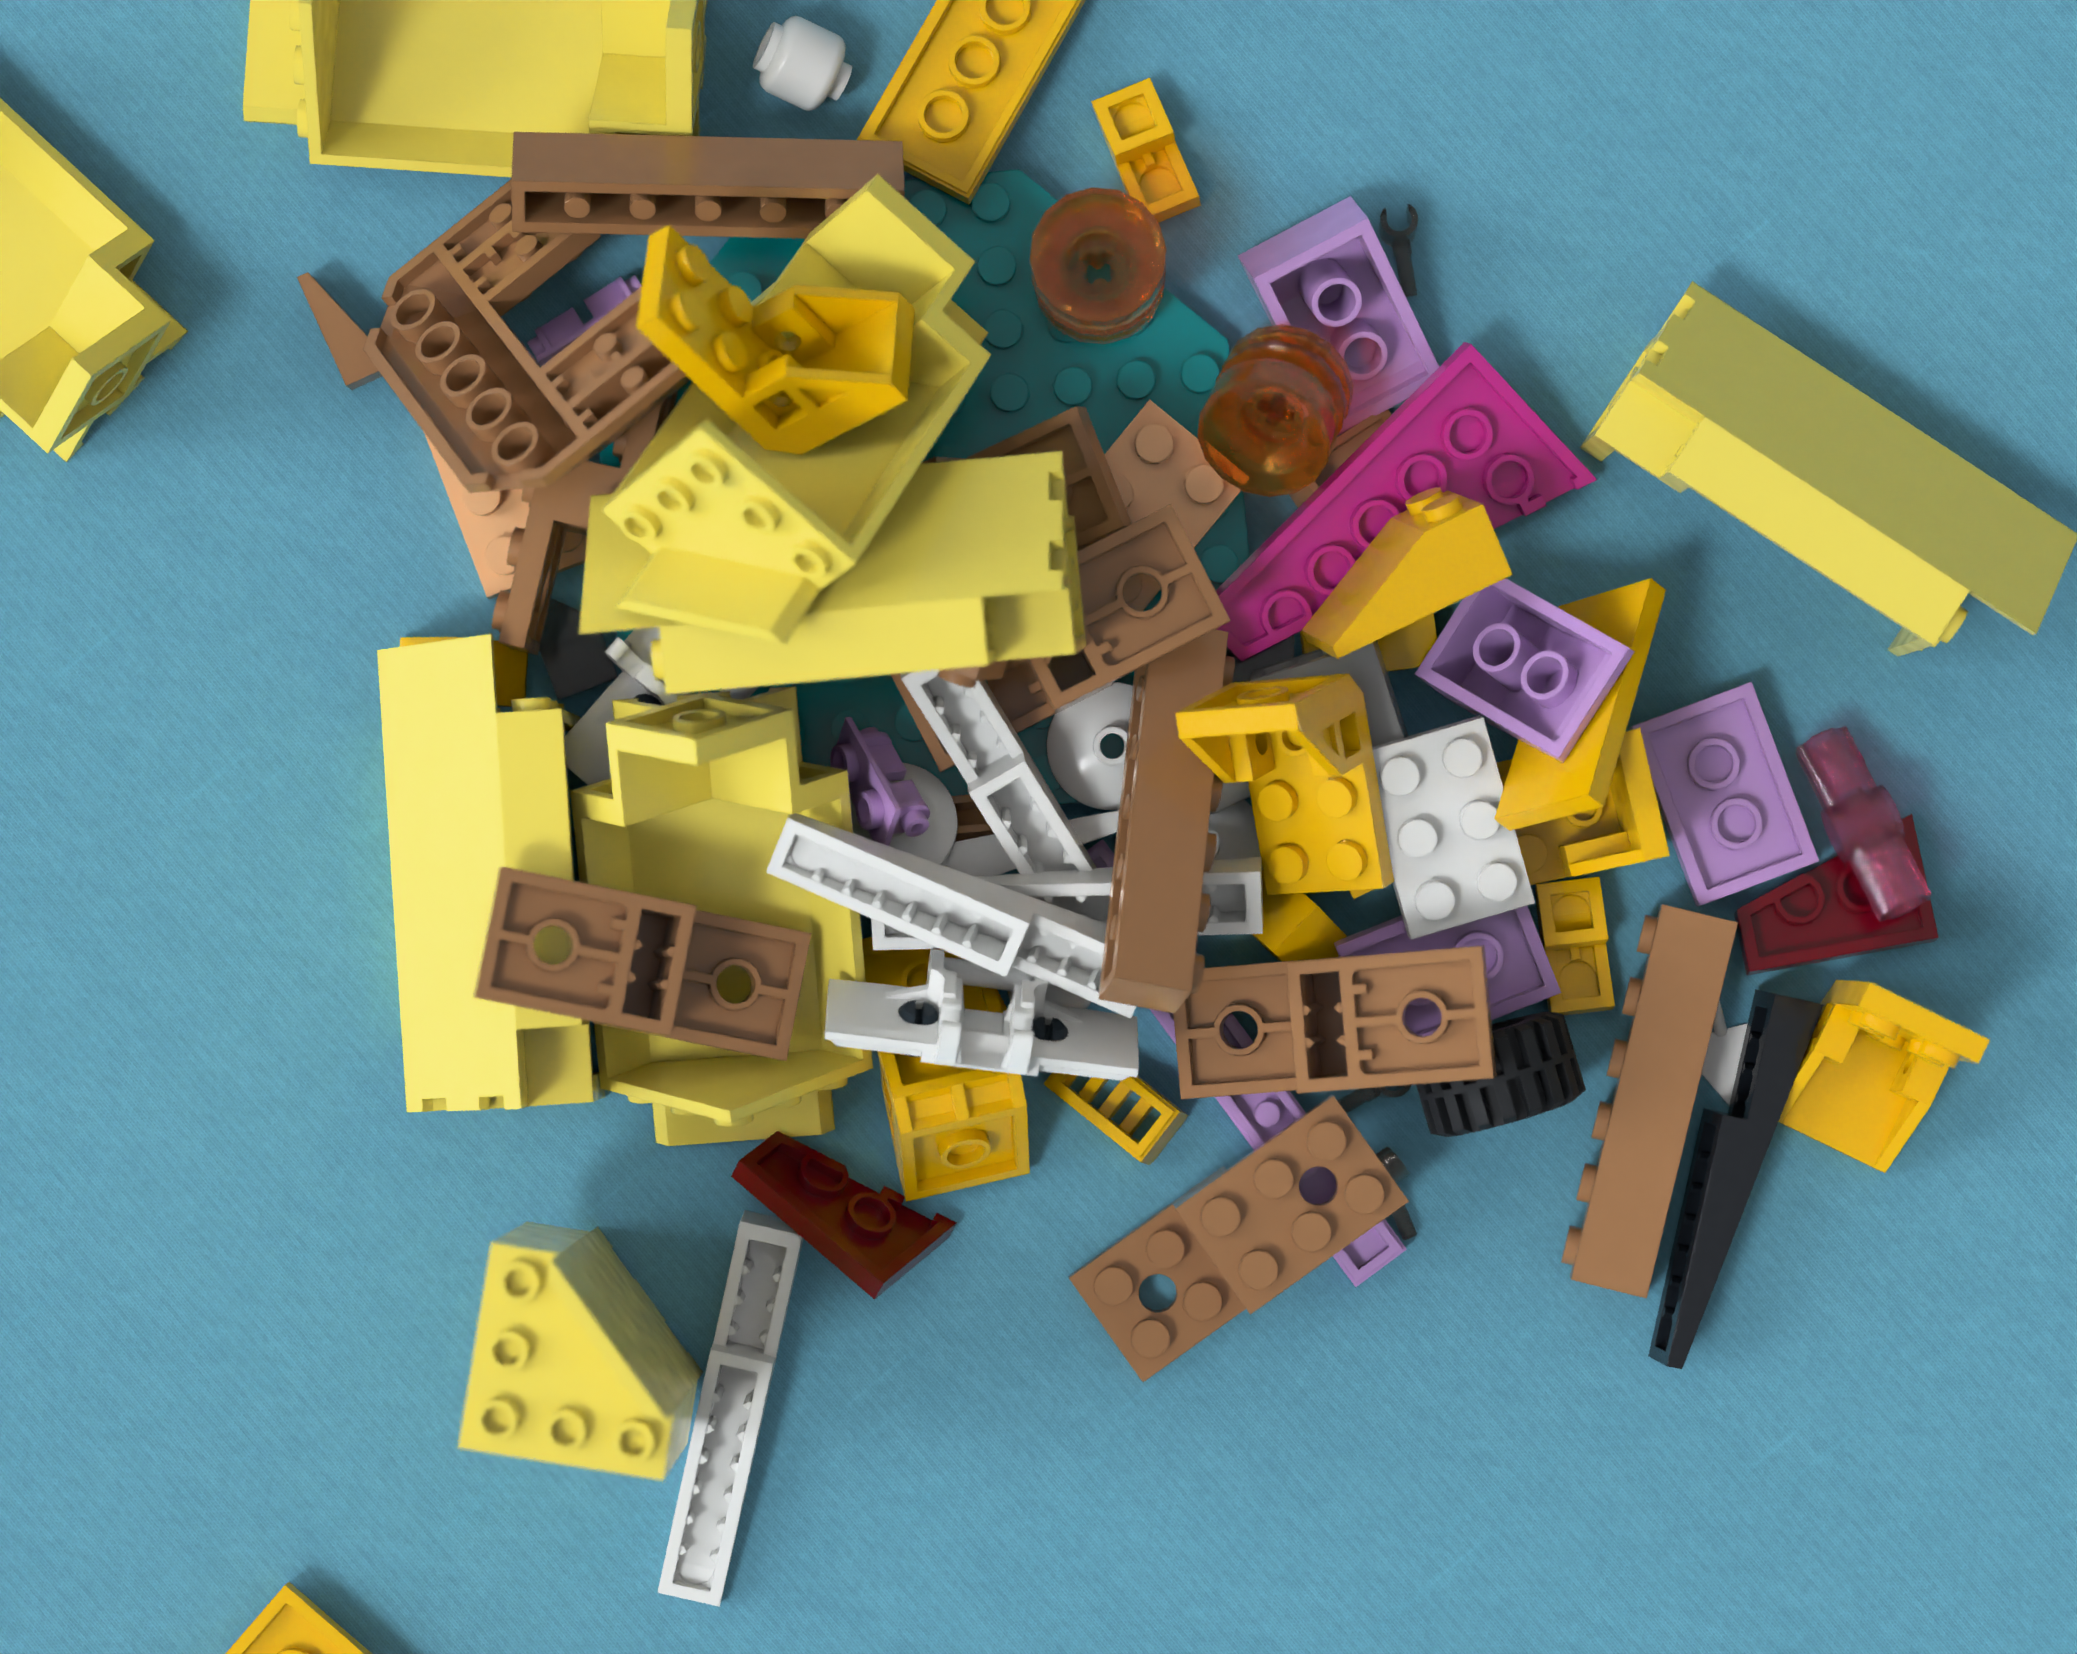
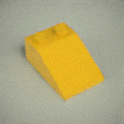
(1410, 570)

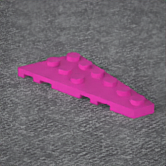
(1453, 433)

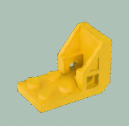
(784, 392)
(1307, 775)
(1602, 838)
(1873, 1071)
(947, 1121)

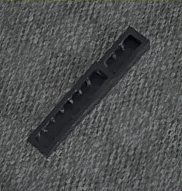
(1727, 1164)

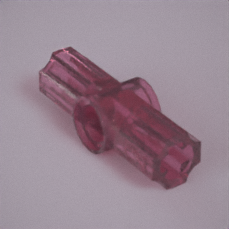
(1863, 823)

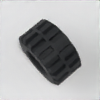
(1533, 1076)

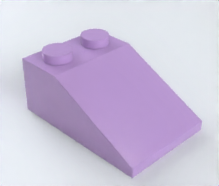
(1341, 287)
(1524, 666)

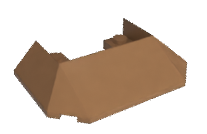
(475, 382)

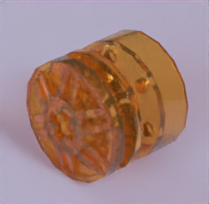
(1094, 230)
(1275, 410)

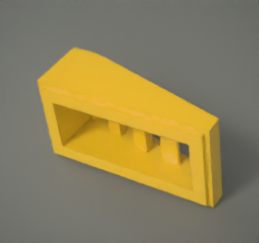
(1154, 1140)

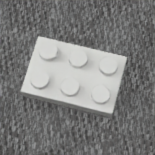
(1441, 829)

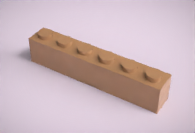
(690, 182)
(1163, 835)
(1651, 1101)

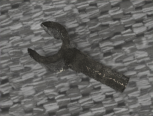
(1401, 246)
(1365, 1095)
(1398, 1173)

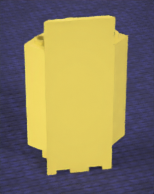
(457, 77)
(68, 297)
(1830, 476)
(758, 532)
(956, 577)
(462, 800)
(695, 822)
(575, 1360)

